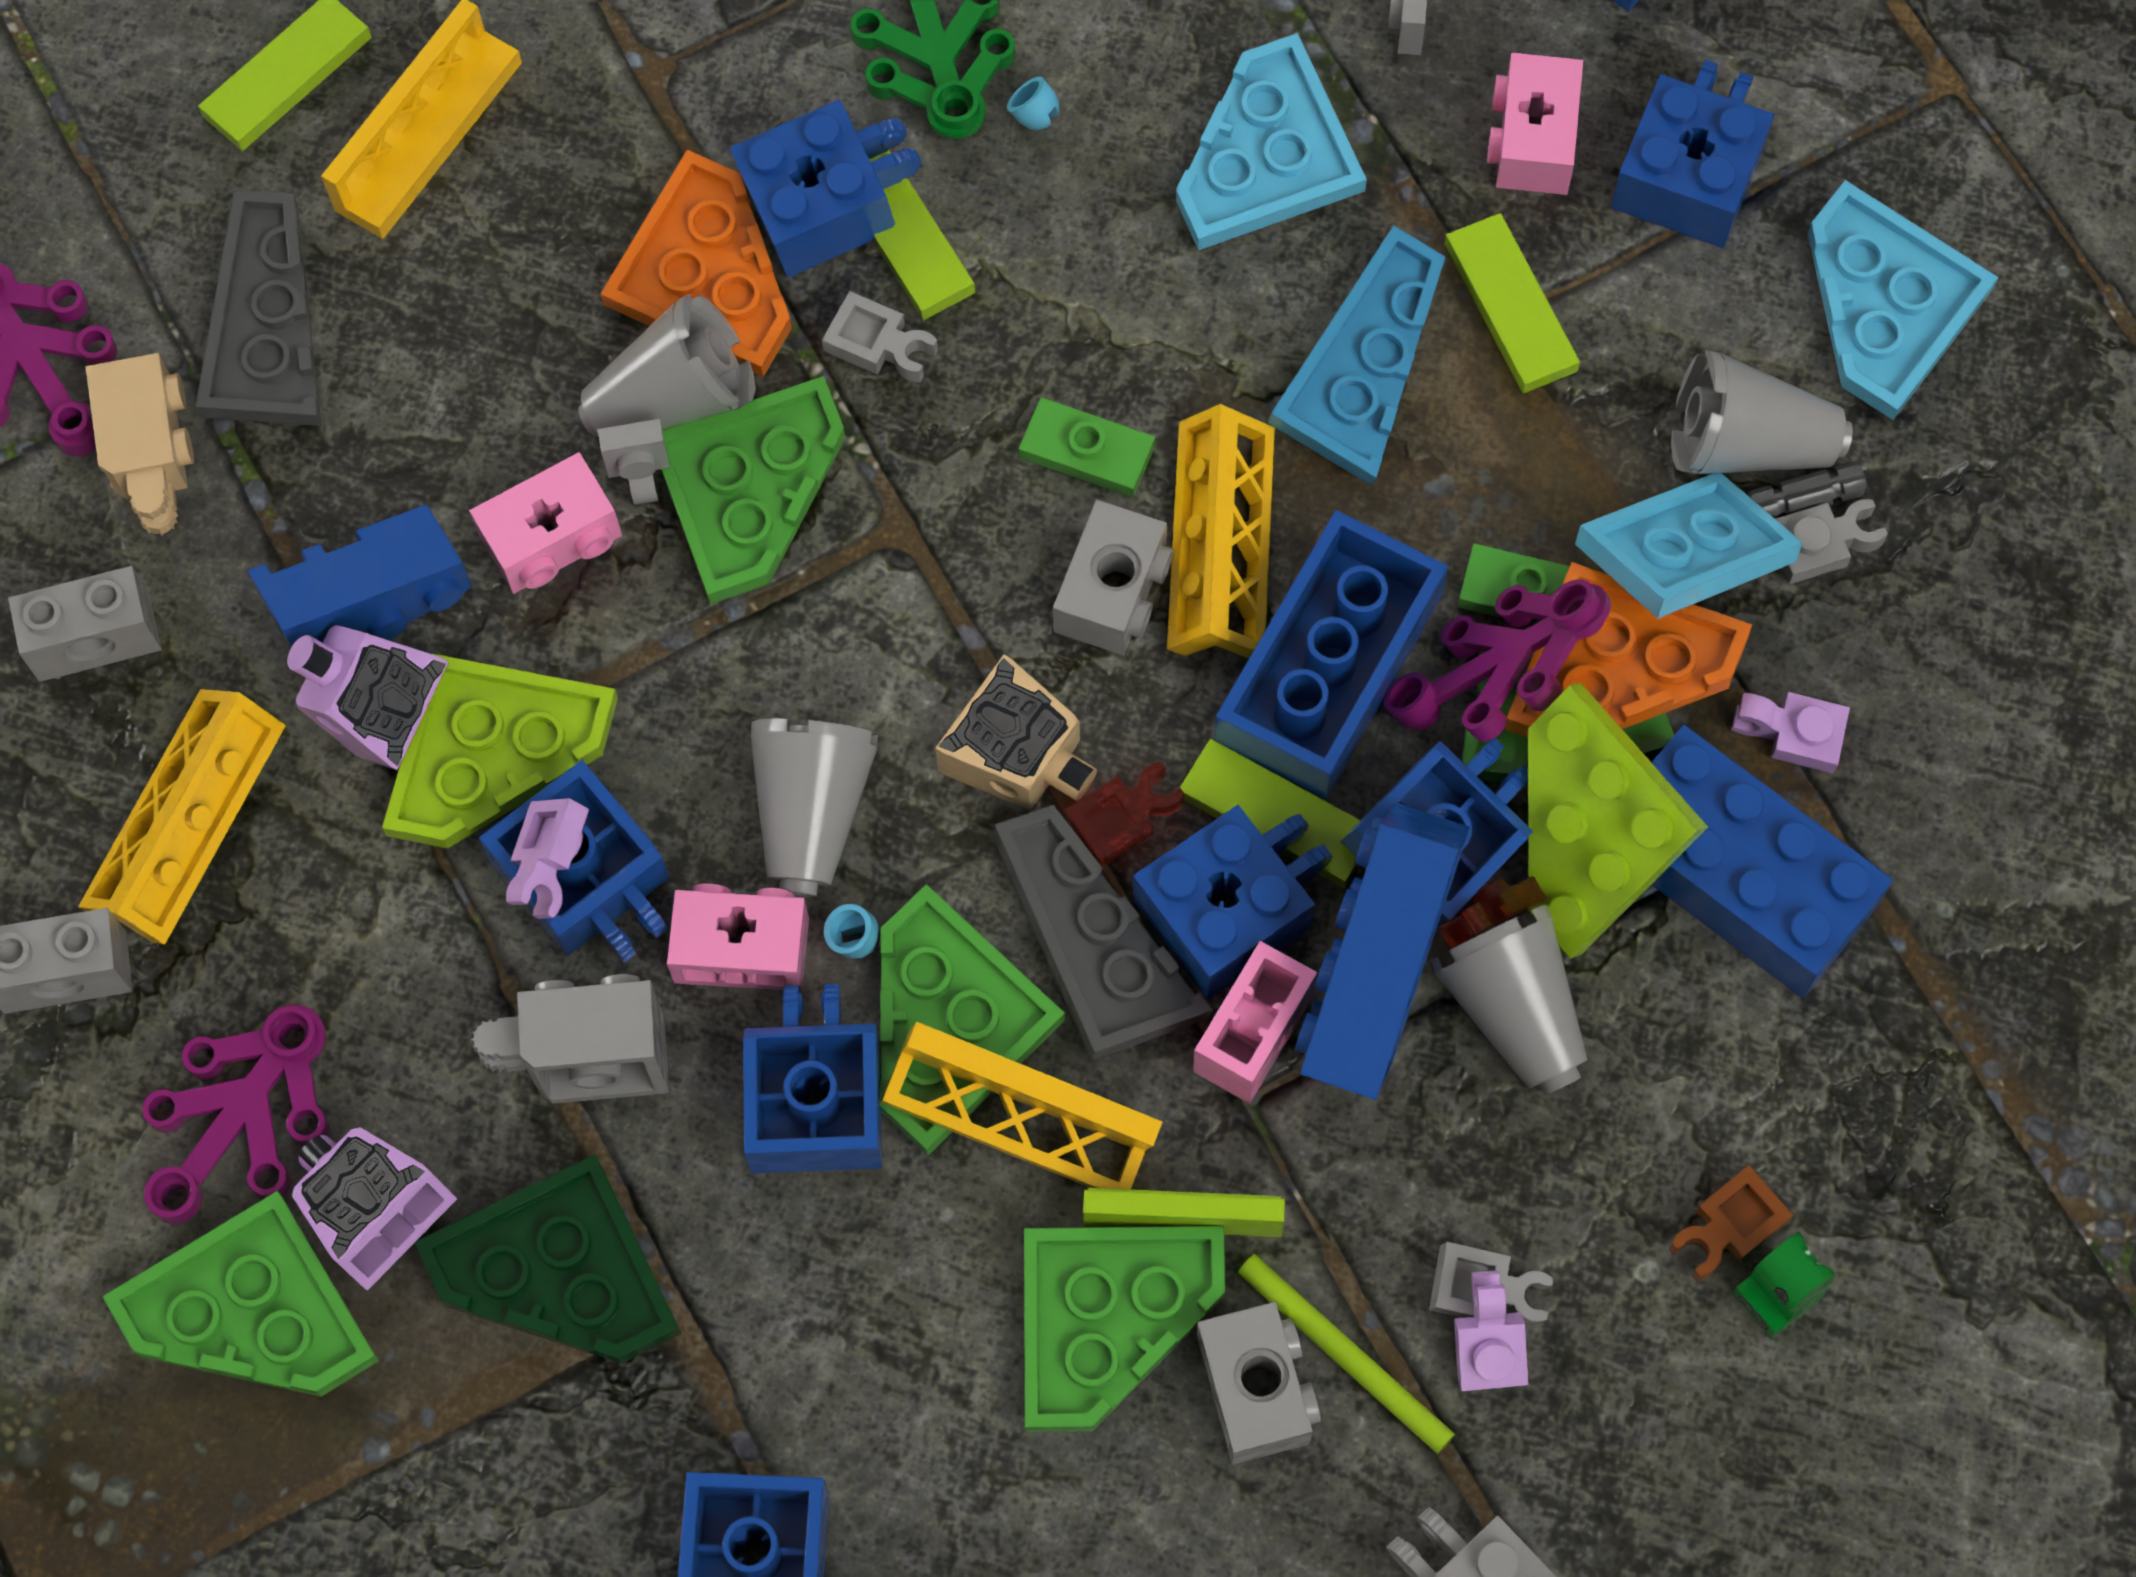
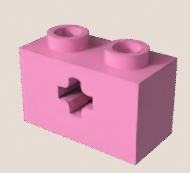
(1543, 153)
(559, 496)
(766, 957)
(1254, 1022)

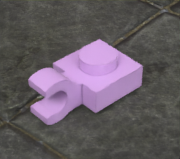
(1803, 729)
(545, 844)
(1491, 1343)

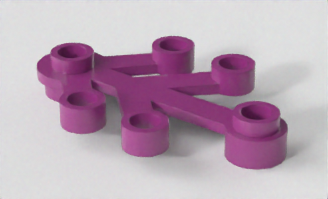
(24, 345)
(1566, 616)
(241, 1104)

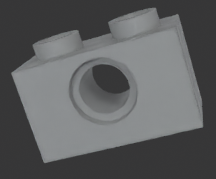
(1112, 543)
(84, 623)
(63, 960)
(1253, 1423)

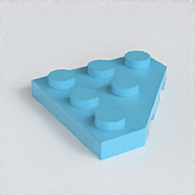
(1267, 149)
(1889, 296)

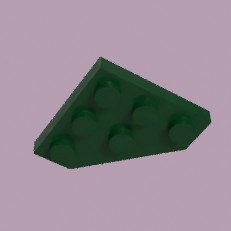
(554, 1267)

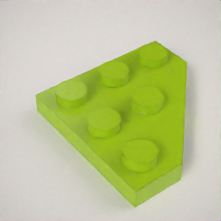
(491, 746)
(1597, 818)

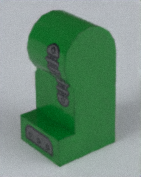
(1784, 1285)

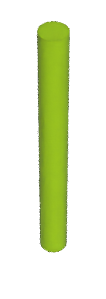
(1346, 1354)

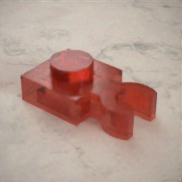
(1117, 818)
(1492, 908)

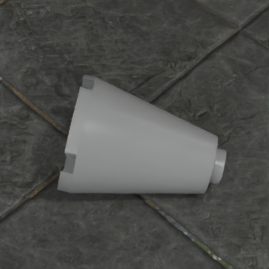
(672, 372)
(1752, 421)
(808, 796)
(1519, 998)

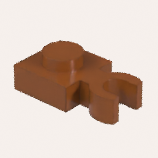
(1737, 1218)

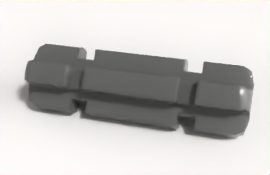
(1812, 490)

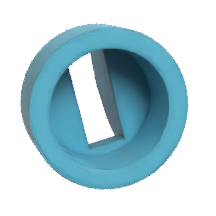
(1034, 104)
(850, 921)

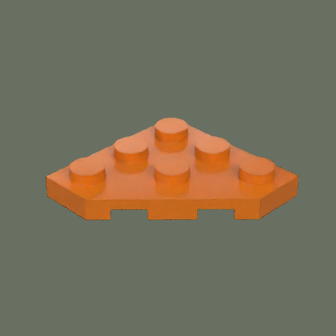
(707, 245)
(1643, 662)

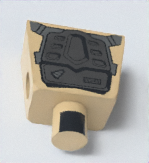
(1015, 741)

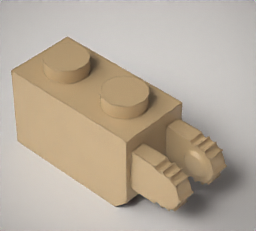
(140, 435)

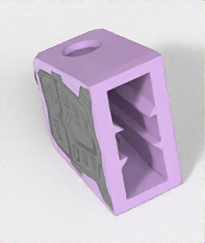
(365, 690)
(367, 1201)

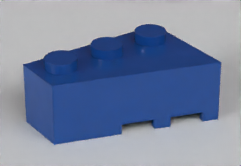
(368, 586)

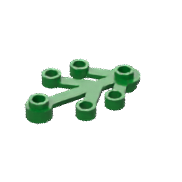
(937, 52)

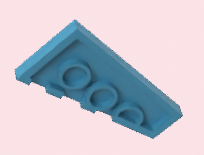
(1358, 369)

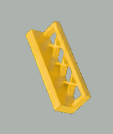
(419, 121)
(1210, 524)
(184, 815)
(1027, 1087)

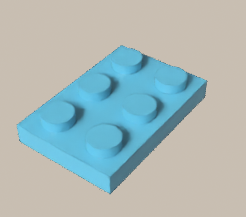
(1688, 544)

